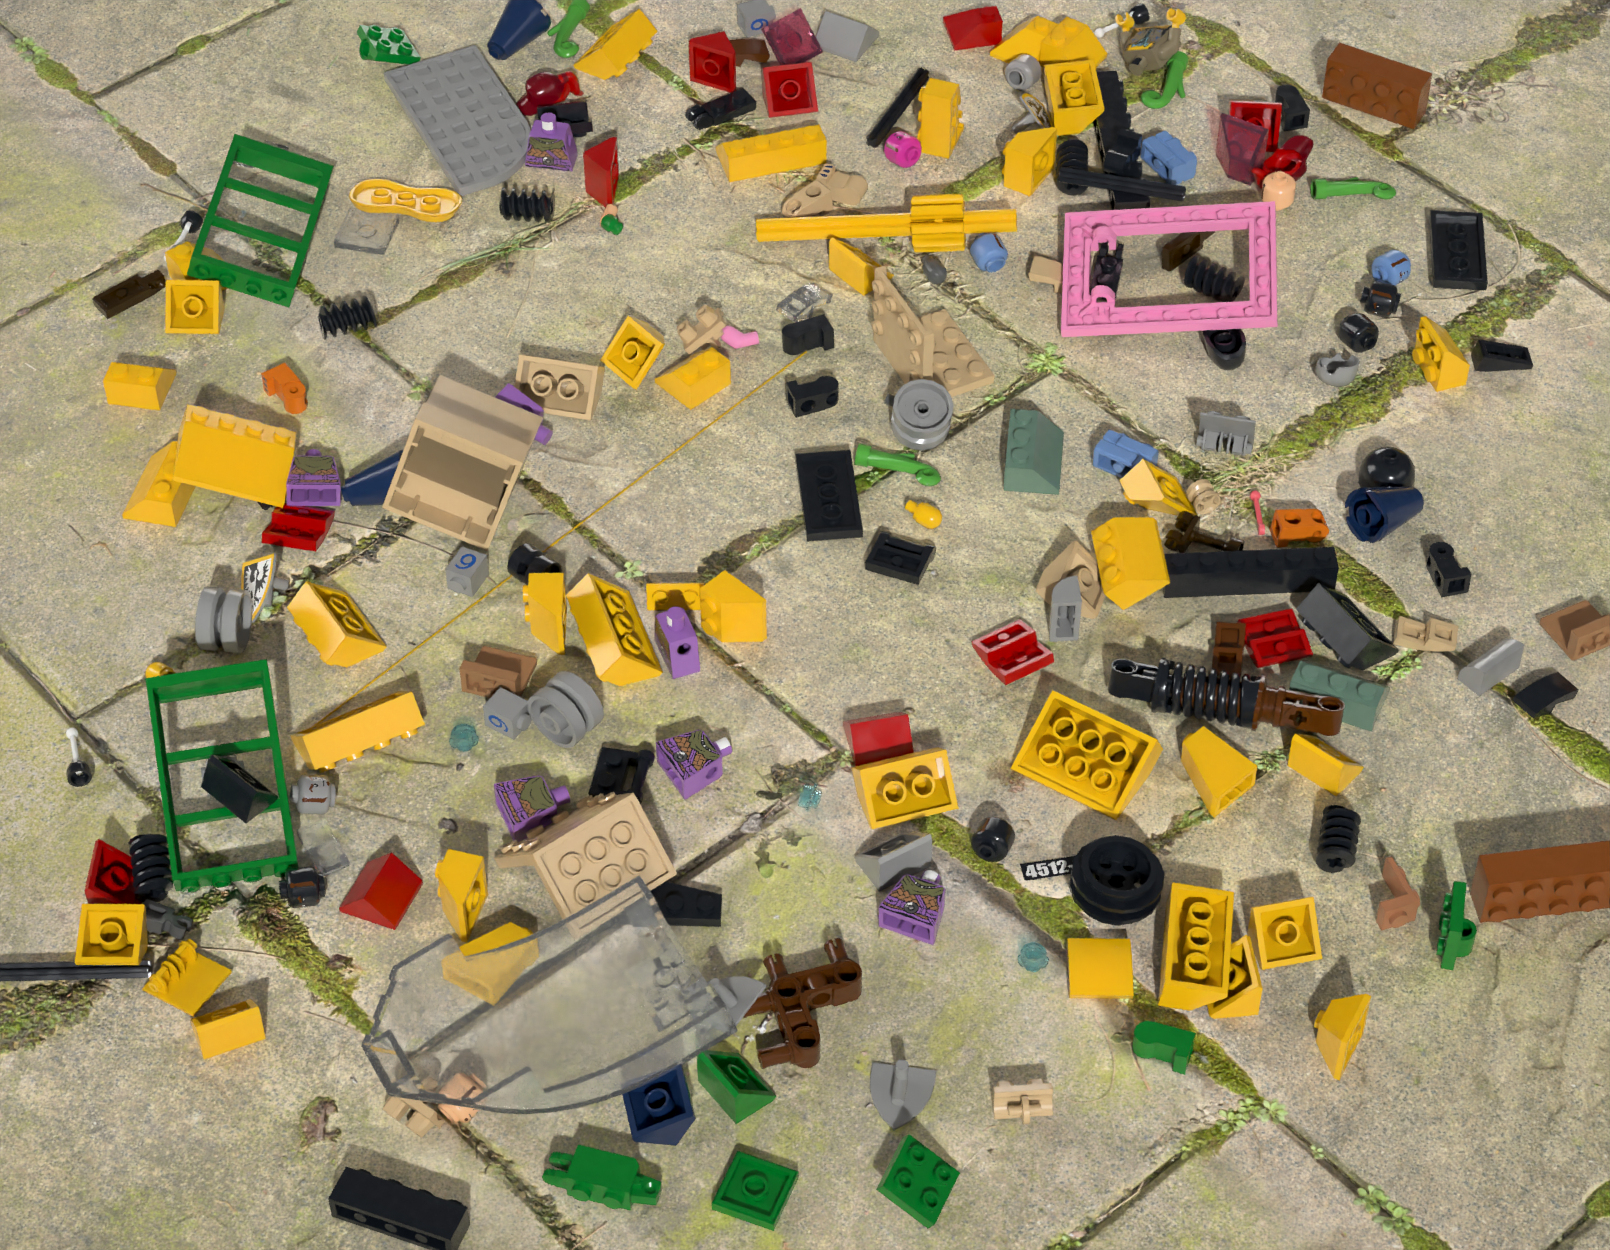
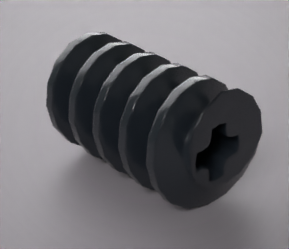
(1073, 155)
(527, 206)
(1213, 282)
(346, 317)
(1337, 839)
(150, 867)

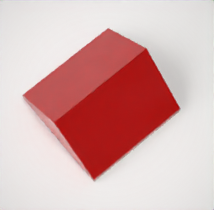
(713, 61)
(789, 89)
(1261, 114)
(602, 171)
(878, 737)
(110, 876)
(382, 892)

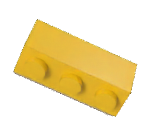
(617, 46)
(1072, 95)
(157, 496)
(1130, 559)
(334, 625)
(905, 787)

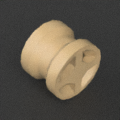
(1203, 496)

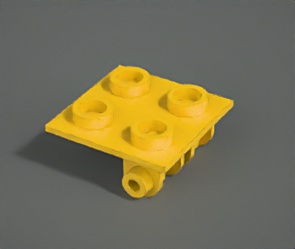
(187, 979)

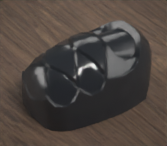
(1226, 347)

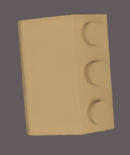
(560, 386)

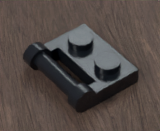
(900, 558)
(613, 771)

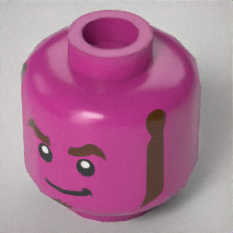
(902, 149)

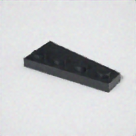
(688, 905)

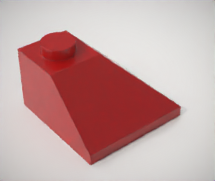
(974, 28)

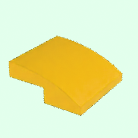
(1100, 968)

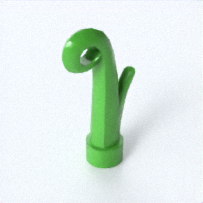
(576, 12)
(1174, 81)
(1322, 188)
(925, 474)

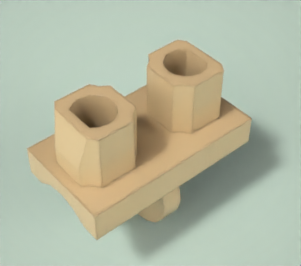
(705, 333)
(1022, 1100)
(421, 1120)

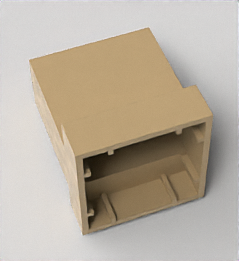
(462, 462)

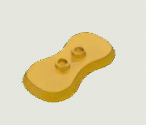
(392, 197)

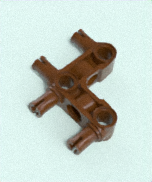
(807, 990)

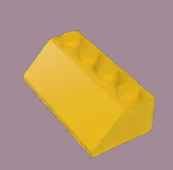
(773, 153)
(612, 632)
(358, 730)
(1195, 946)

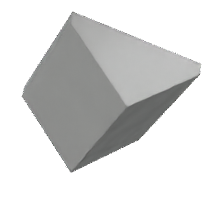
(845, 36)
(896, 857)

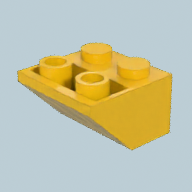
(1439, 356)

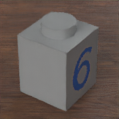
(754, 16)
(467, 571)
(507, 713)

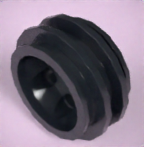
(1117, 866)

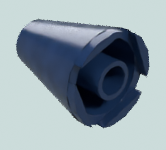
(517, 27)
(371, 484)
(1381, 510)

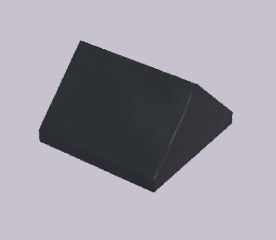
(236, 788)

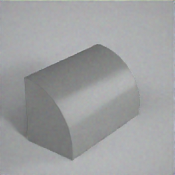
(1065, 610)
(1492, 666)

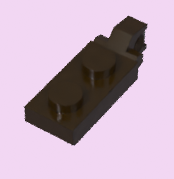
(1182, 248)
(128, 293)

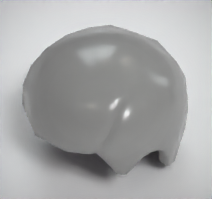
(1336, 370)

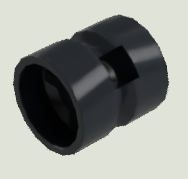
(528, 560)

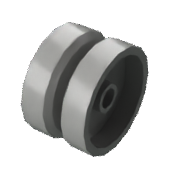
(922, 414)
(223, 619)
(565, 709)

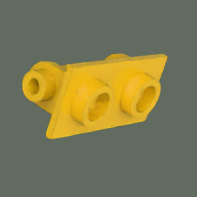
(667, 595)

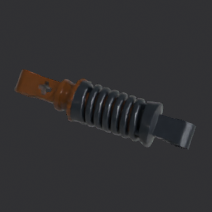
(1240, 702)

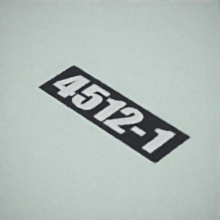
(1047, 868)

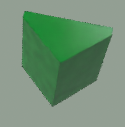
(733, 1083)

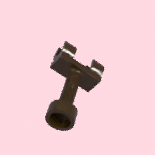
(1190, 525)

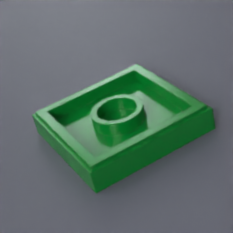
(755, 1190)

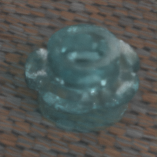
(463, 737)
(809, 797)
(1033, 951)

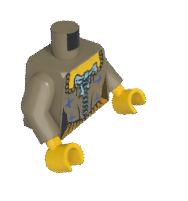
(1150, 46)

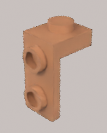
(1404, 906)

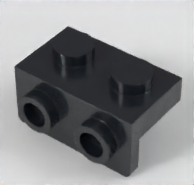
(572, 113)

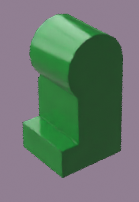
(1164, 1044)

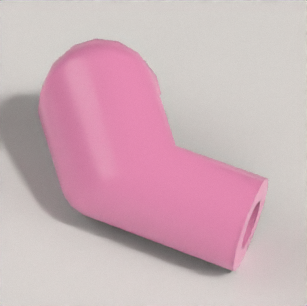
(737, 339)

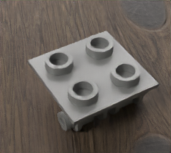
(1237, 429)

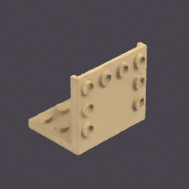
(926, 345)
(592, 851)

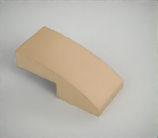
(1047, 271)
(1432, 636)

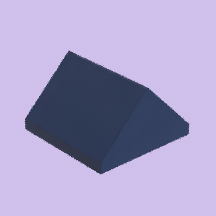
(660, 1109)

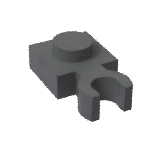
(162, 918)

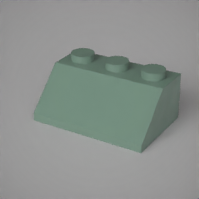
(1033, 453)
(1361, 696)

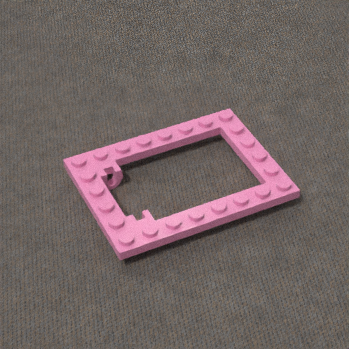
(1085, 230)

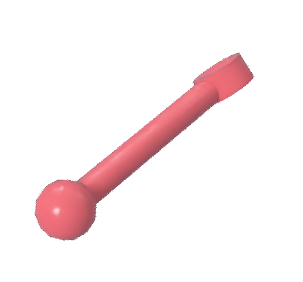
(1255, 496)

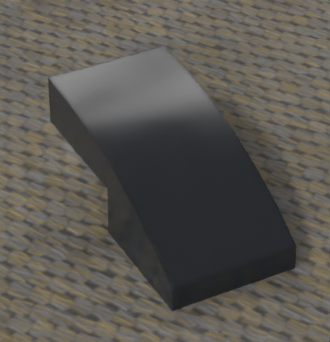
(1544, 694)

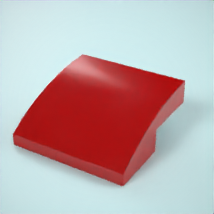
(298, 527)
(1275, 638)
(1012, 652)

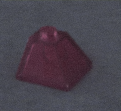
(792, 39)
(1240, 148)

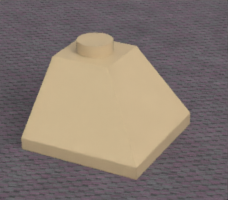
(1075, 562)

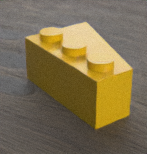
(939, 117)

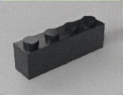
(399, 1210)

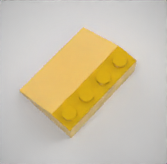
(234, 455)
(1087, 755)

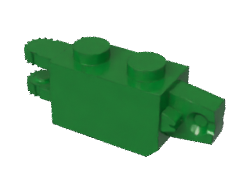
(602, 1178)

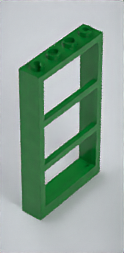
(280, 163)
(202, 684)

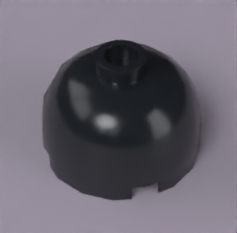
(1387, 469)

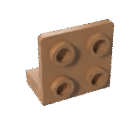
(1578, 629)
(494, 670)

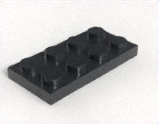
(1458, 250)
(828, 495)

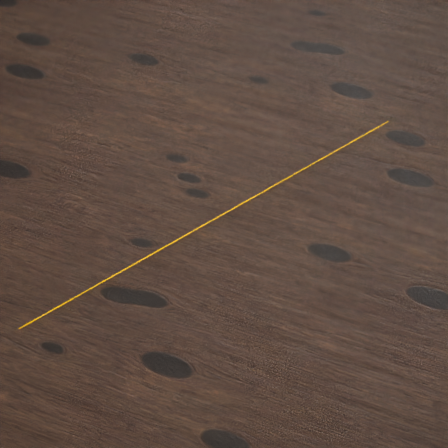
(560, 538)

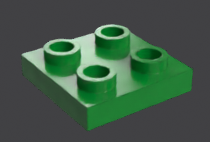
(386, 45)
(1456, 930)
(918, 1181)

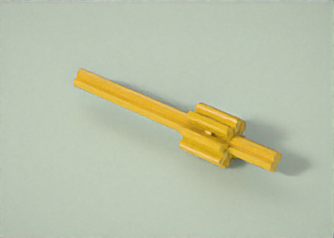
(934, 223)

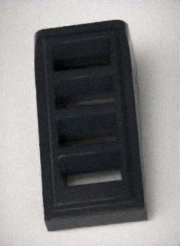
(1497, 356)

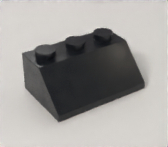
(1345, 628)

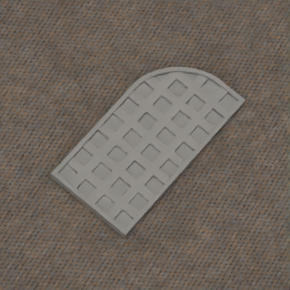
(463, 117)

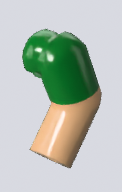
(609, 220)

